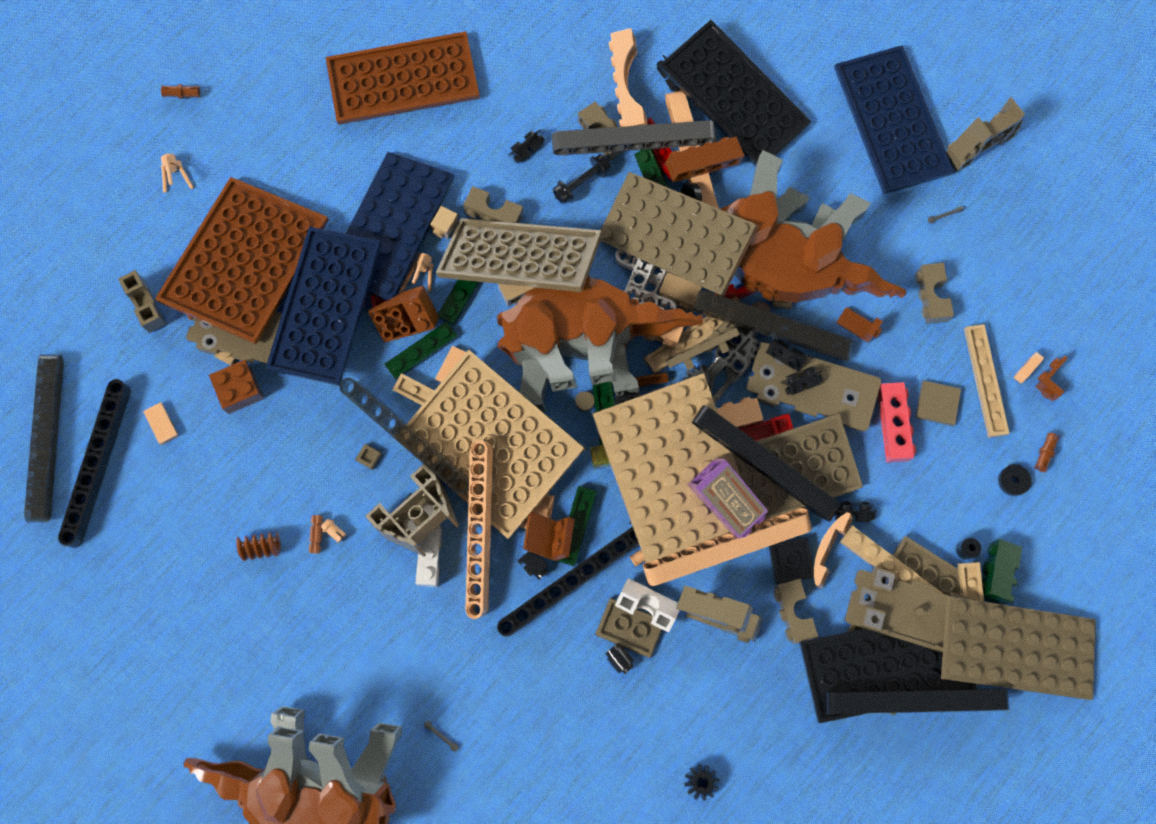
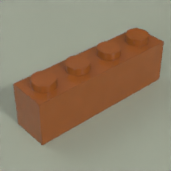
(704, 159)

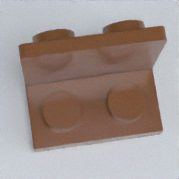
(548, 536)

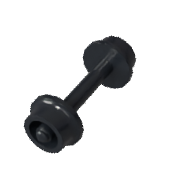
(600, 165)

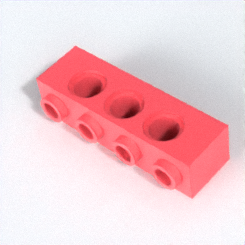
(894, 451)

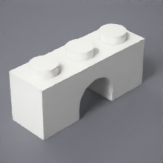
(428, 566)
(638, 596)

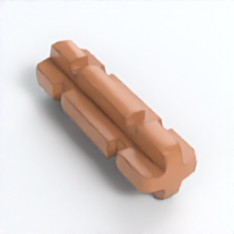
(315, 534)

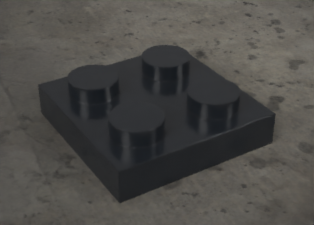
(791, 560)

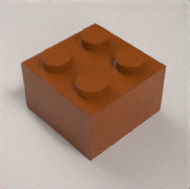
(236, 387)

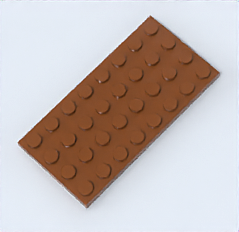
(402, 77)

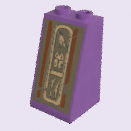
(728, 497)

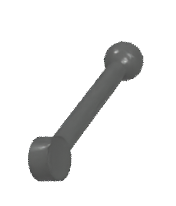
(931, 219)
(453, 746)

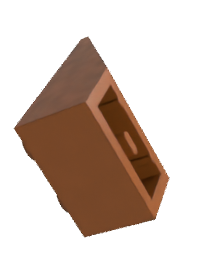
(405, 315)

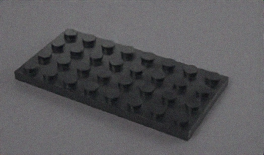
(734, 92)
(869, 663)

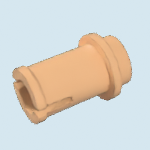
(333, 530)
(637, 558)

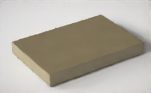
(628, 630)

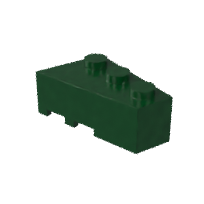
(1000, 571)

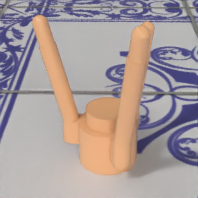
(170, 165)
(421, 264)

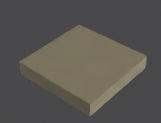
(938, 403)

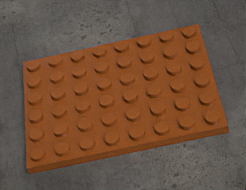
(240, 260)

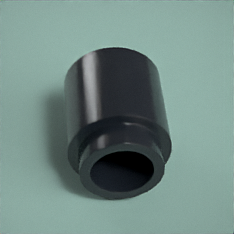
(963, 547)
(619, 659)

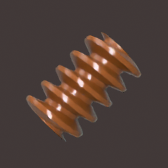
(258, 548)

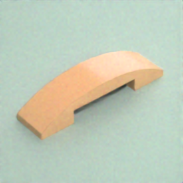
(839, 526)

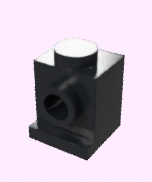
(534, 565)

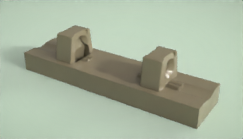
(686, 355)

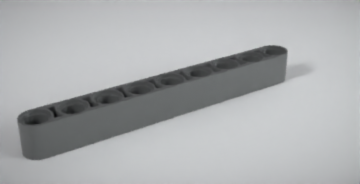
(633, 138)

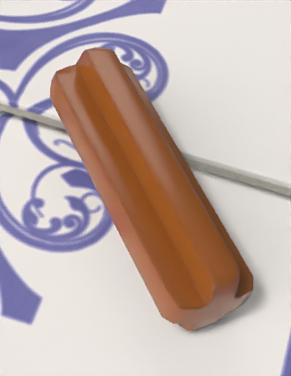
(652, 379)

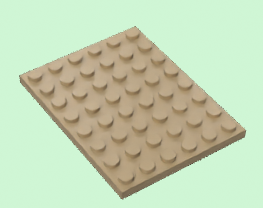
(526, 443)
(656, 457)

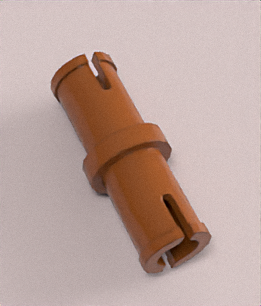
(180, 91)
(1047, 452)

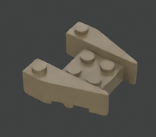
(983, 135)
(417, 514)
(720, 613)

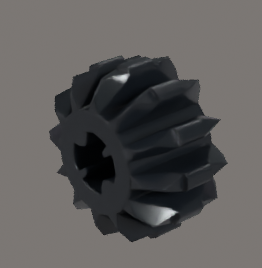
(699, 789)

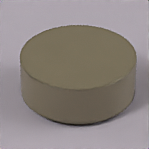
(584, 401)

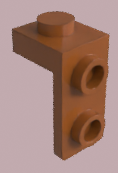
(859, 326)
(1048, 387)

